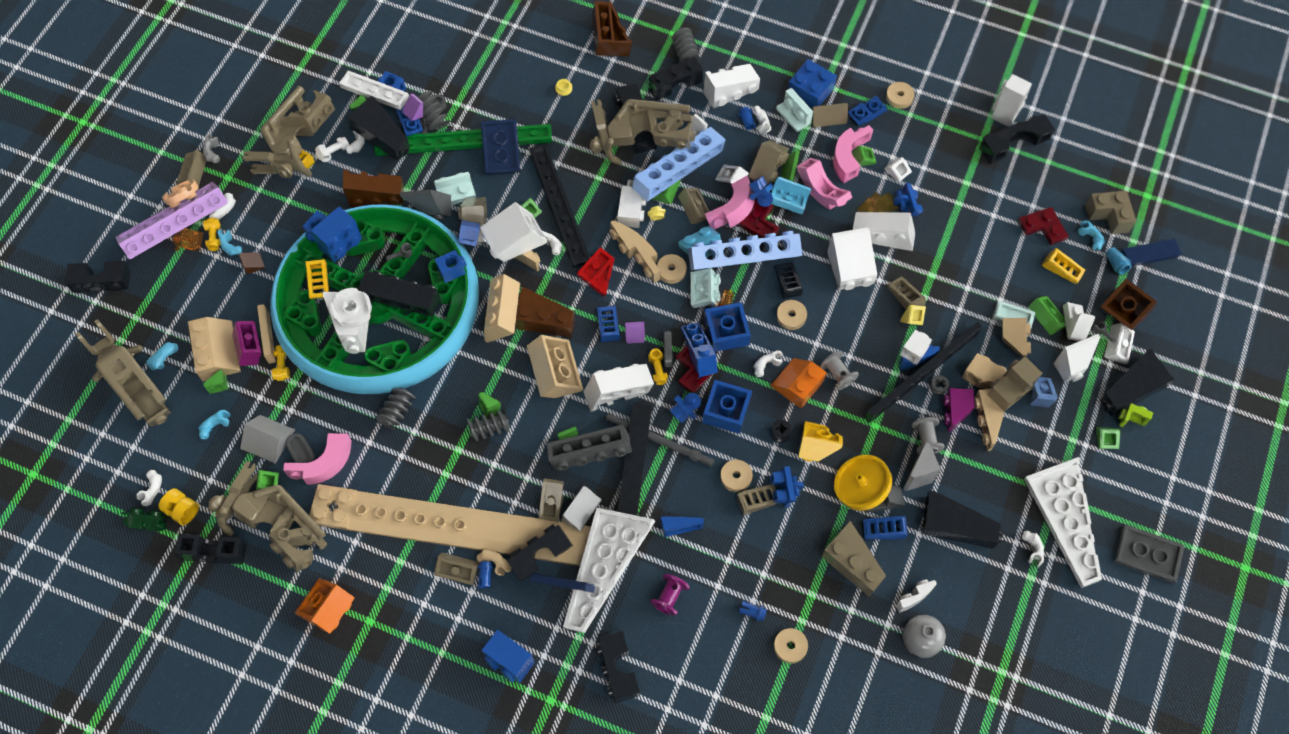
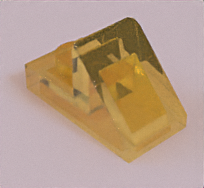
(878, 204)

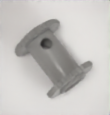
(838, 369)
(927, 433)

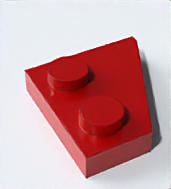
(597, 271)

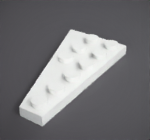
(1066, 511)
(608, 551)

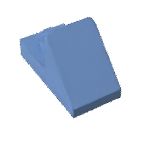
(1043, 393)

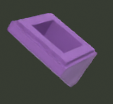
(413, 108)
(635, 332)

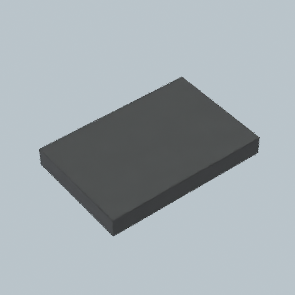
(1149, 553)

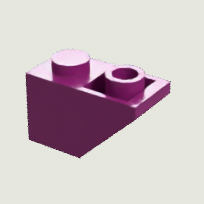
(959, 406)

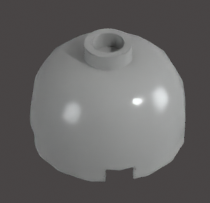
(924, 636)

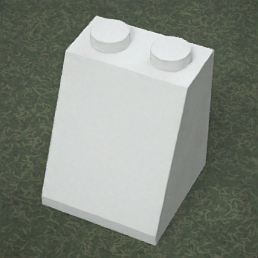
(512, 233)
(852, 258)
(352, 338)

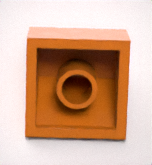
(799, 381)
(325, 605)

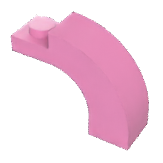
(843, 160)
(822, 189)
(736, 209)
(327, 465)

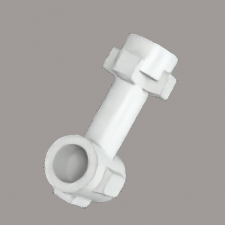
(324, 153)

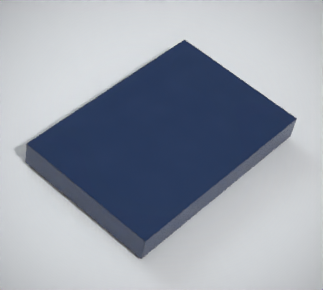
(500, 147)

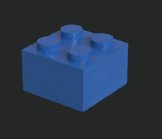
(813, 83)
(336, 234)
(727, 327)
(727, 406)
(508, 657)

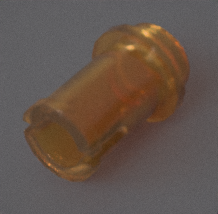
(727, 298)

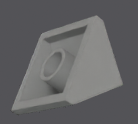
(265, 438)
(924, 470)

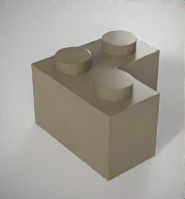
(767, 161)
(1113, 207)
(474, 211)
(1015, 384)

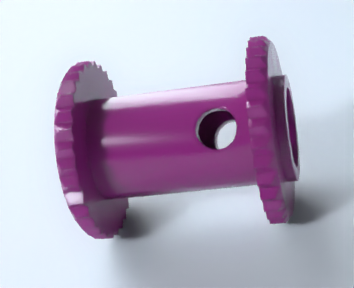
(669, 596)

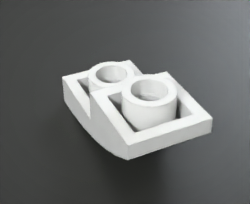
(920, 592)

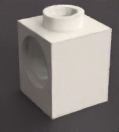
(916, 347)

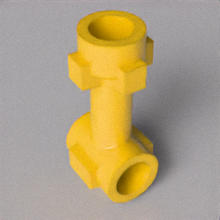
(212, 225)
(655, 358)
(281, 372)

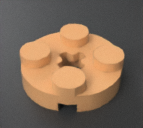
(180, 192)

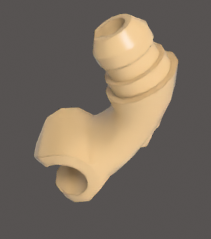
(501, 563)

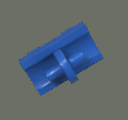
(761, 191)
(906, 200)
(685, 407)
(788, 486)

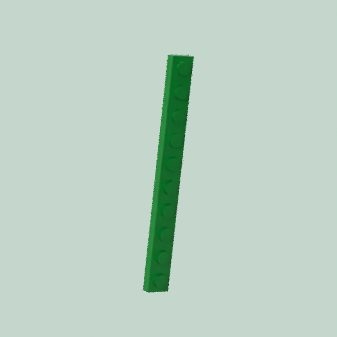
(470, 139)

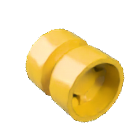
(178, 506)

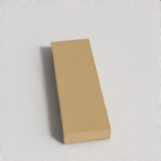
(266, 333)

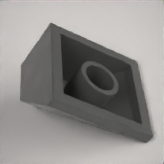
(430, 202)

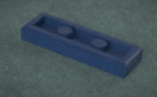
(1152, 252)
(564, 583)

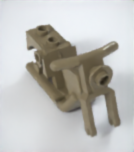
(638, 117)
(281, 134)
(127, 378)
(273, 507)

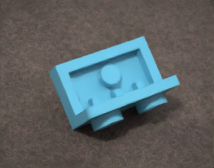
(790, 195)
(704, 235)

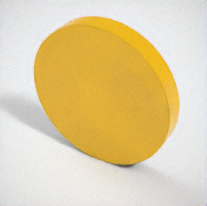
(863, 482)

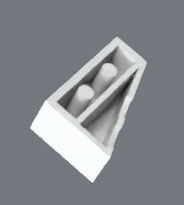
(730, 84)
(1010, 100)
(888, 228)
(616, 384)

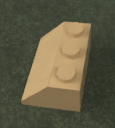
(501, 308)
(213, 347)
(554, 367)

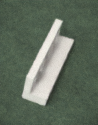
(367, 87)

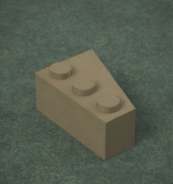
(854, 560)

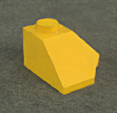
(818, 442)

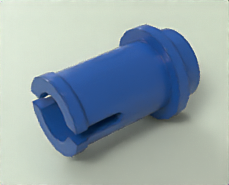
(745, 114)
(484, 574)
(754, 611)

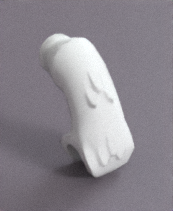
(764, 125)
(357, 145)
(222, 211)
(554, 243)
(760, 364)
(155, 482)
(1034, 541)

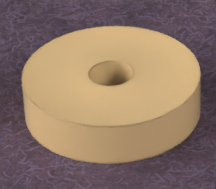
(897, 89)
(675, 262)
(795, 308)
(736, 484)
(790, 636)

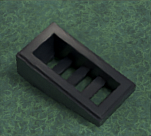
(792, 291)

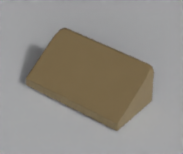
(830, 115)
(192, 167)
(693, 205)
(456, 568)

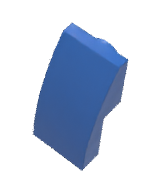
(866, 112)
(410, 127)
(931, 352)

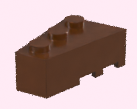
(608, 32)
(372, 190)
(543, 315)

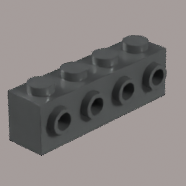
(589, 448)

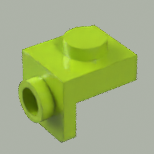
(1135, 414)

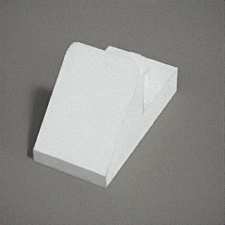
(1077, 322)

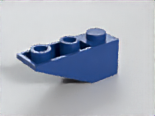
(700, 349)

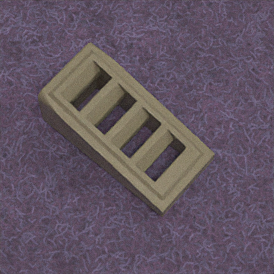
(917, 298)
(742, 496)

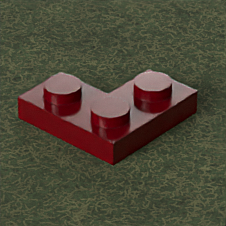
(756, 221)
(1045, 221)
(690, 380)

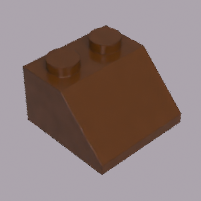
(1129, 304)

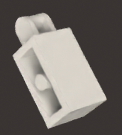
(630, 206)

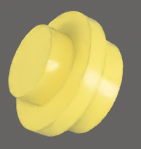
(563, 87)
(656, 213)

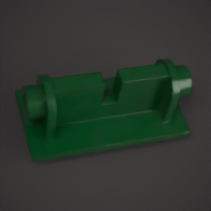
(136, 519)

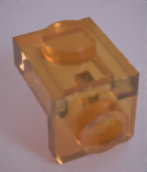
(188, 239)

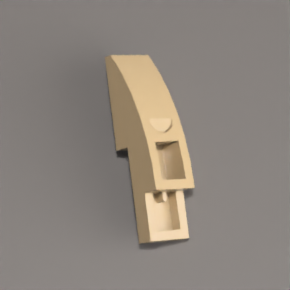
(635, 245)

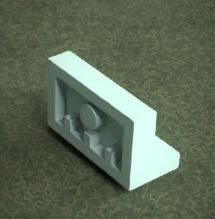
(795, 111)
(457, 186)
(705, 288)

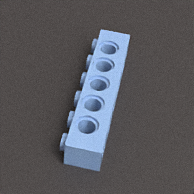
(678, 164)
(791, 248)

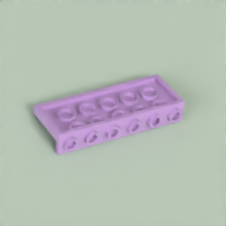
(171, 220)

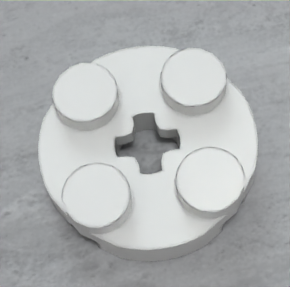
(355, 317)

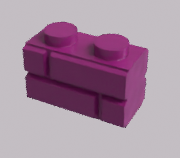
(246, 343)

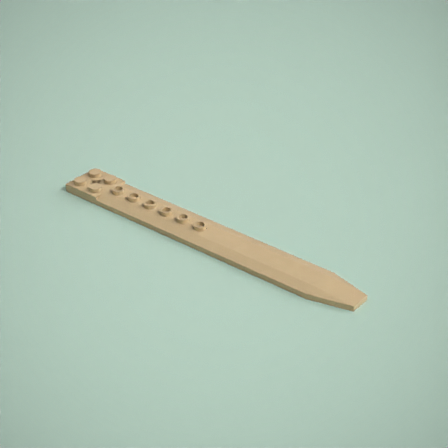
(439, 523)

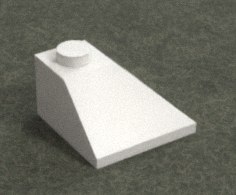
(1076, 358)

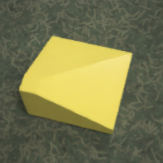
(914, 315)

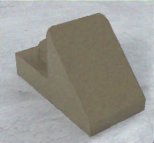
(551, 500)

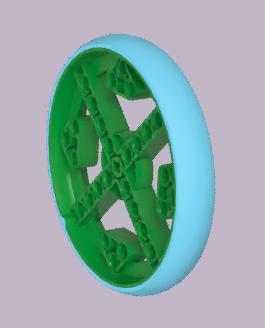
(409, 368)

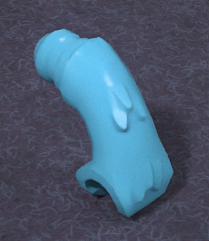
(1088, 228)
(228, 248)
(157, 360)
(216, 419)

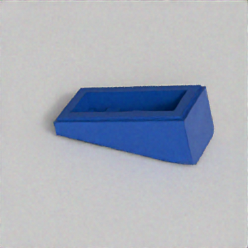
(610, 335)
(679, 525)
(901, 534)

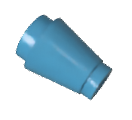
(1118, 261)

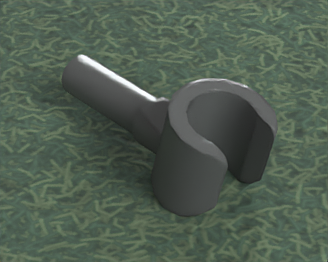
(406, 254)
(1103, 326)

